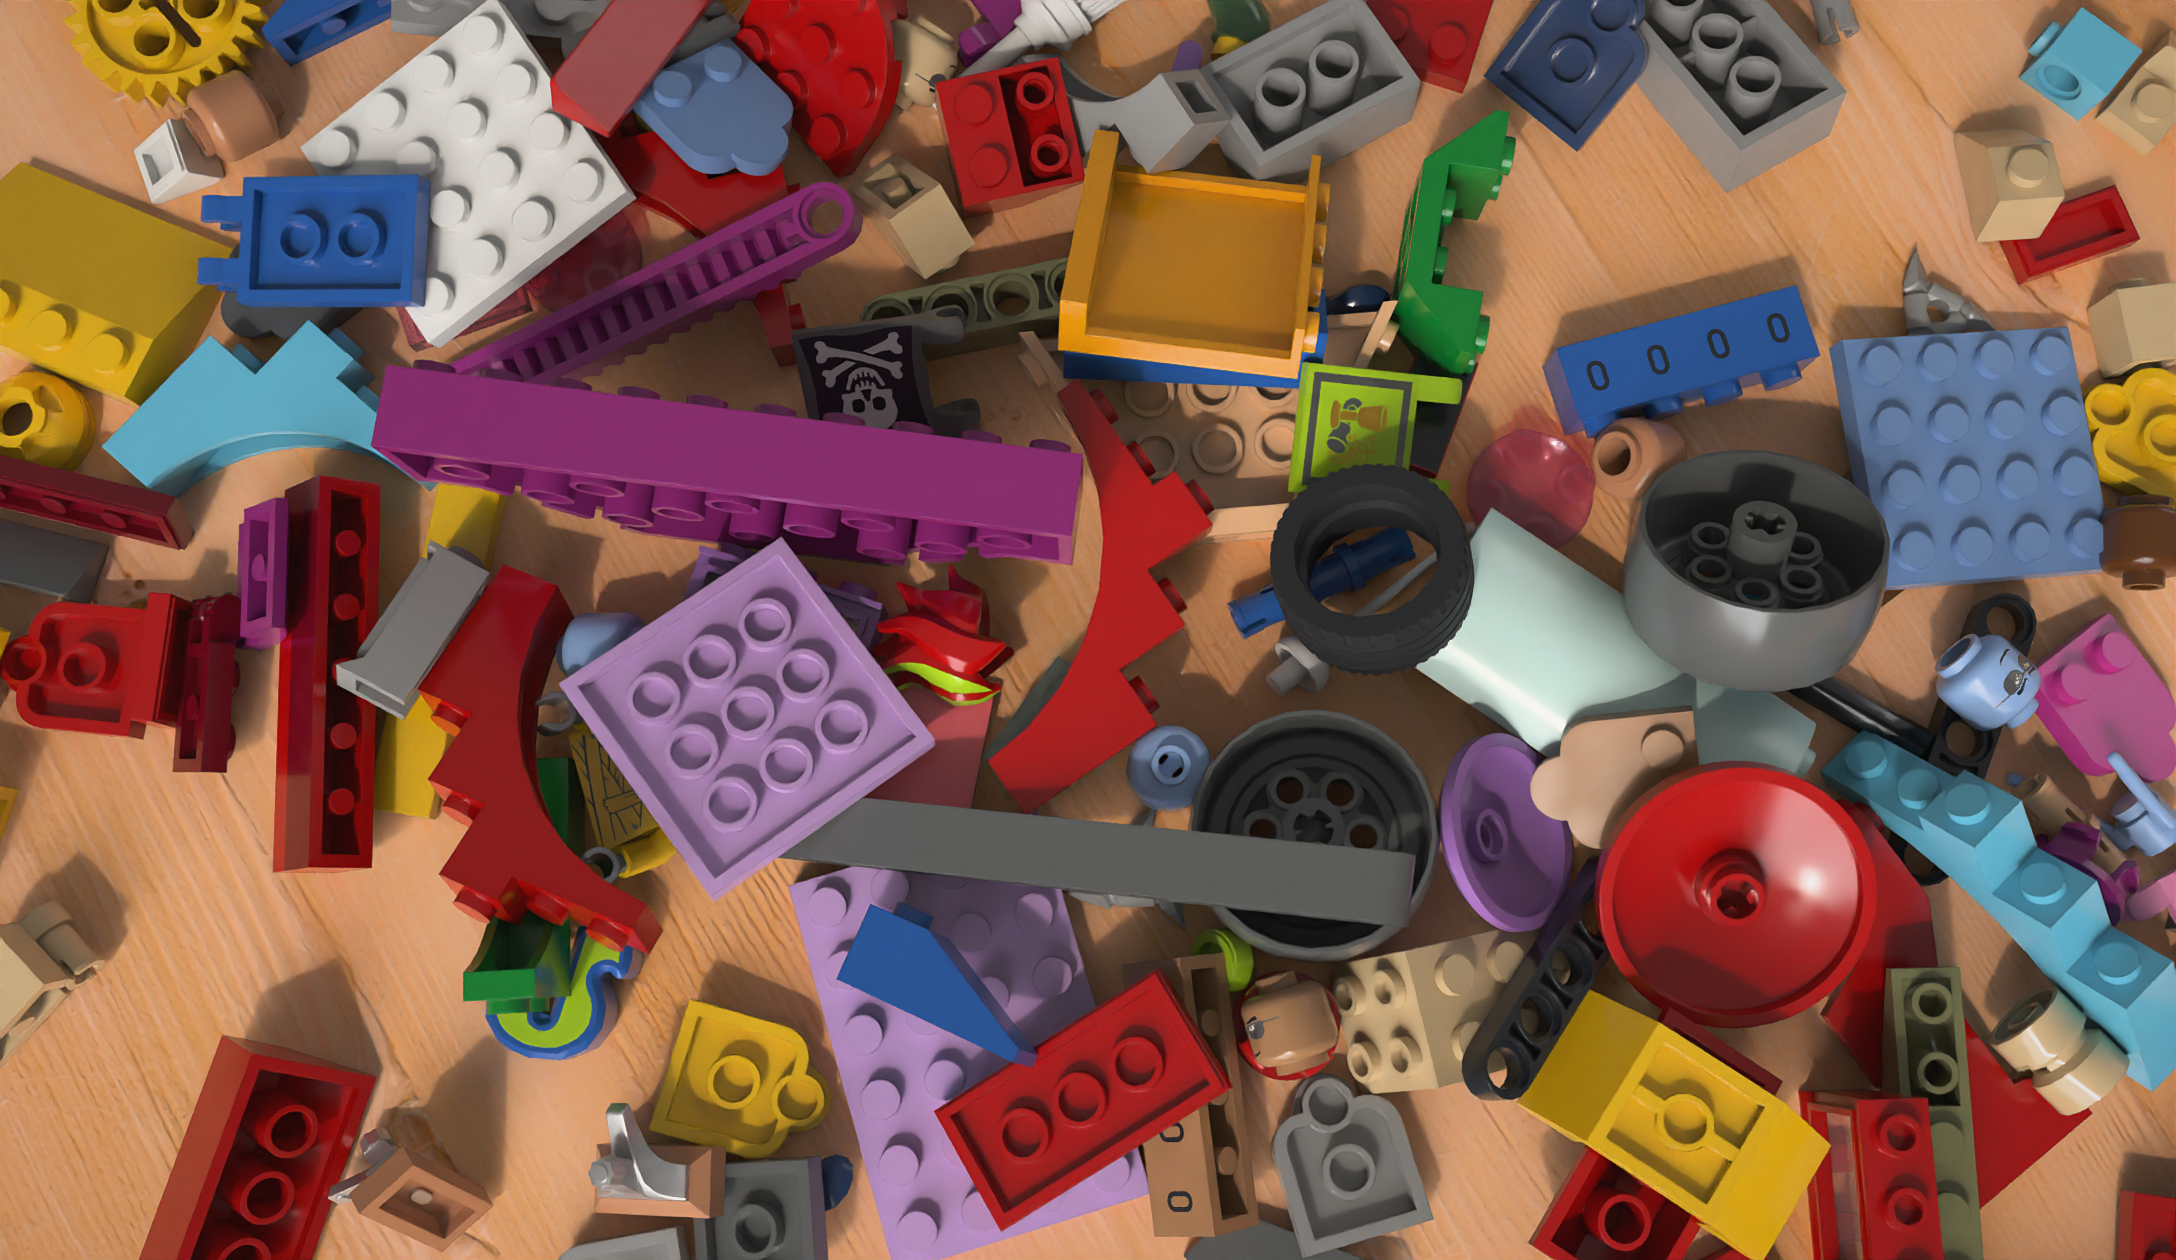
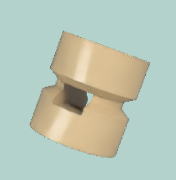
(2068, 1062)

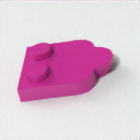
(2107, 699)

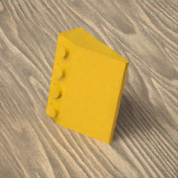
(98, 286)

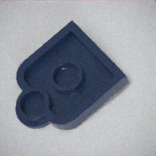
(1573, 63)

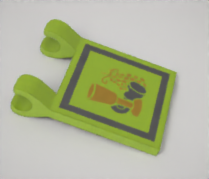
(1359, 419)

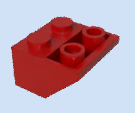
(1008, 136)

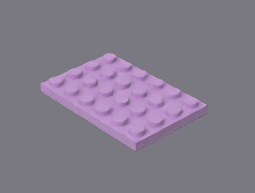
(906, 1068)

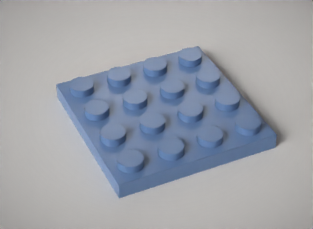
(1973, 454)

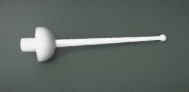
(1311, 673)

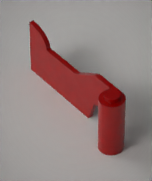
(2008, 1116)

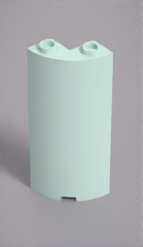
(1558, 647)

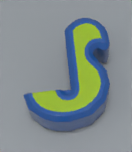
(576, 1021)

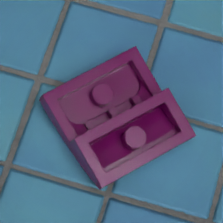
(263, 574)

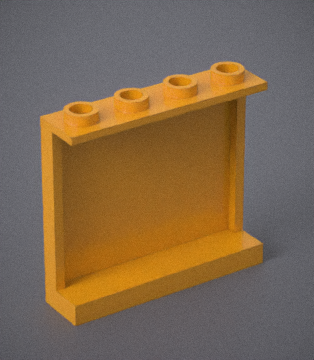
(1194, 267)

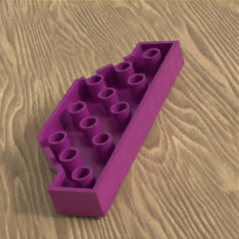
(733, 472)

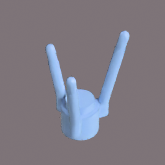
(2140, 814)

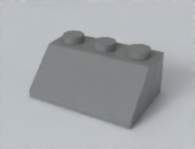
(1311, 91)

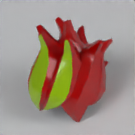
(944, 643)

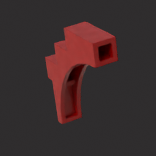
(703, 206)
(1142, 530)
(491, 776)

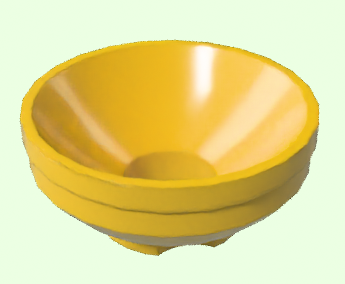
(60, 425)

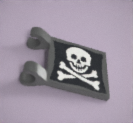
(882, 371)

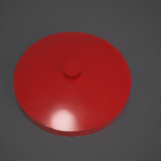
(1735, 894)

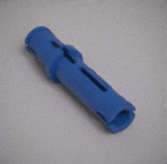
(1343, 570)

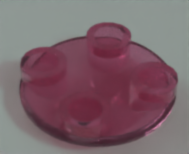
(1534, 484)

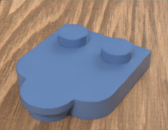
(719, 112)

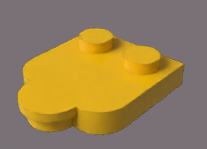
(2135, 432)
(739, 1083)

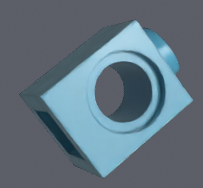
(2078, 62)

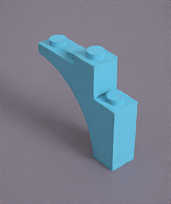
(236, 407)

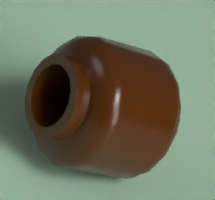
(2140, 541)

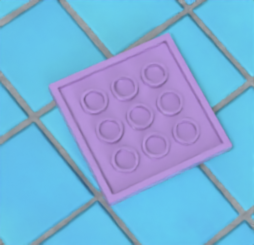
(747, 717)

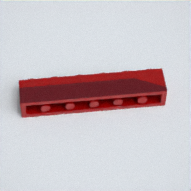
(321, 728)

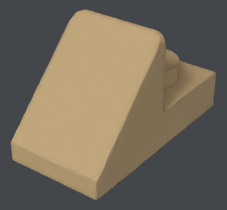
(2147, 100)

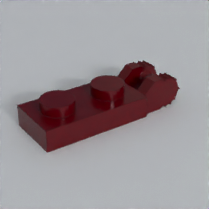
(206, 685)

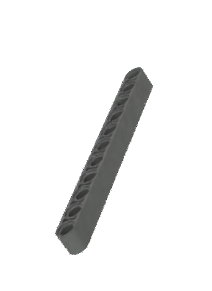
(1119, 860)

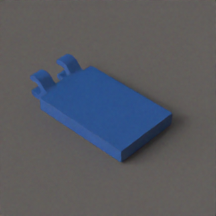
(323, 241)

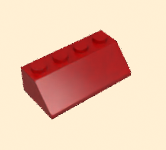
(259, 1156)
(1612, 1214)

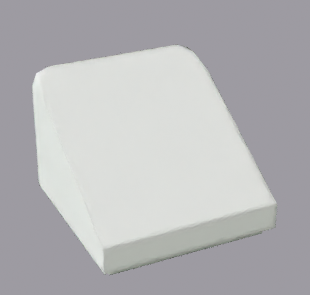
(175, 163)

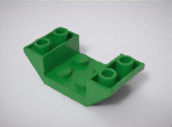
(1453, 182)

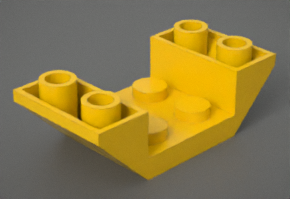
(1678, 1122)

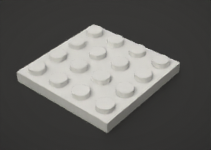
(503, 167)

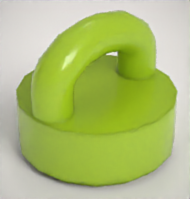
(1238, 955)

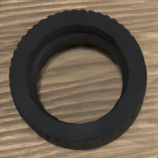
(1361, 500)

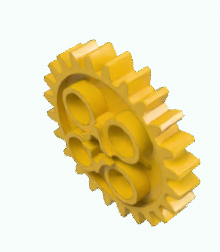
(125, 43)

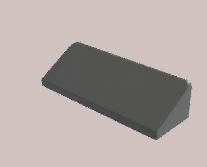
(49, 562)

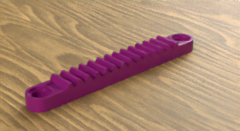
(674, 291)

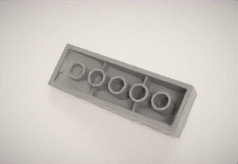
(1736, 84)

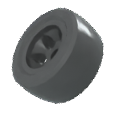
(1758, 527)
(1316, 751)

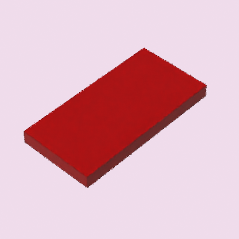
(1085, 1100)

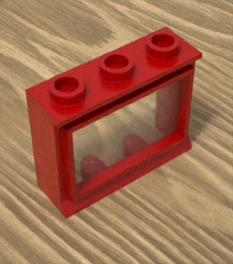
(1876, 1181)

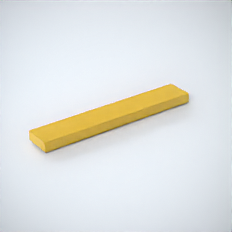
(415, 745)

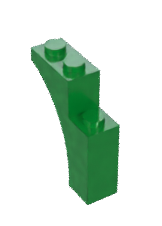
(531, 962)

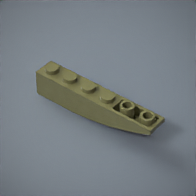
(1928, 1059)

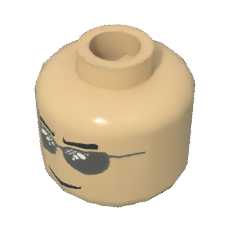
(925, 60)

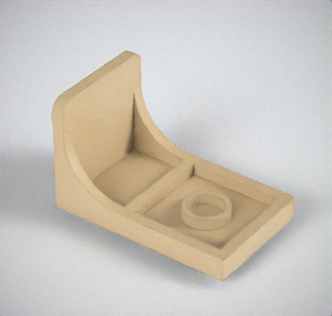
(1421, 1007)

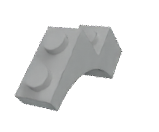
(1160, 123)

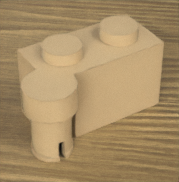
(35, 964)

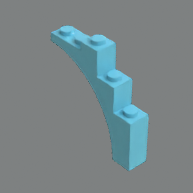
(2040, 901)

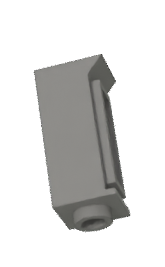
(415, 629)

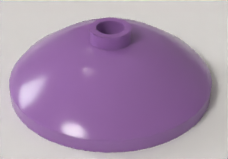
(1496, 841)

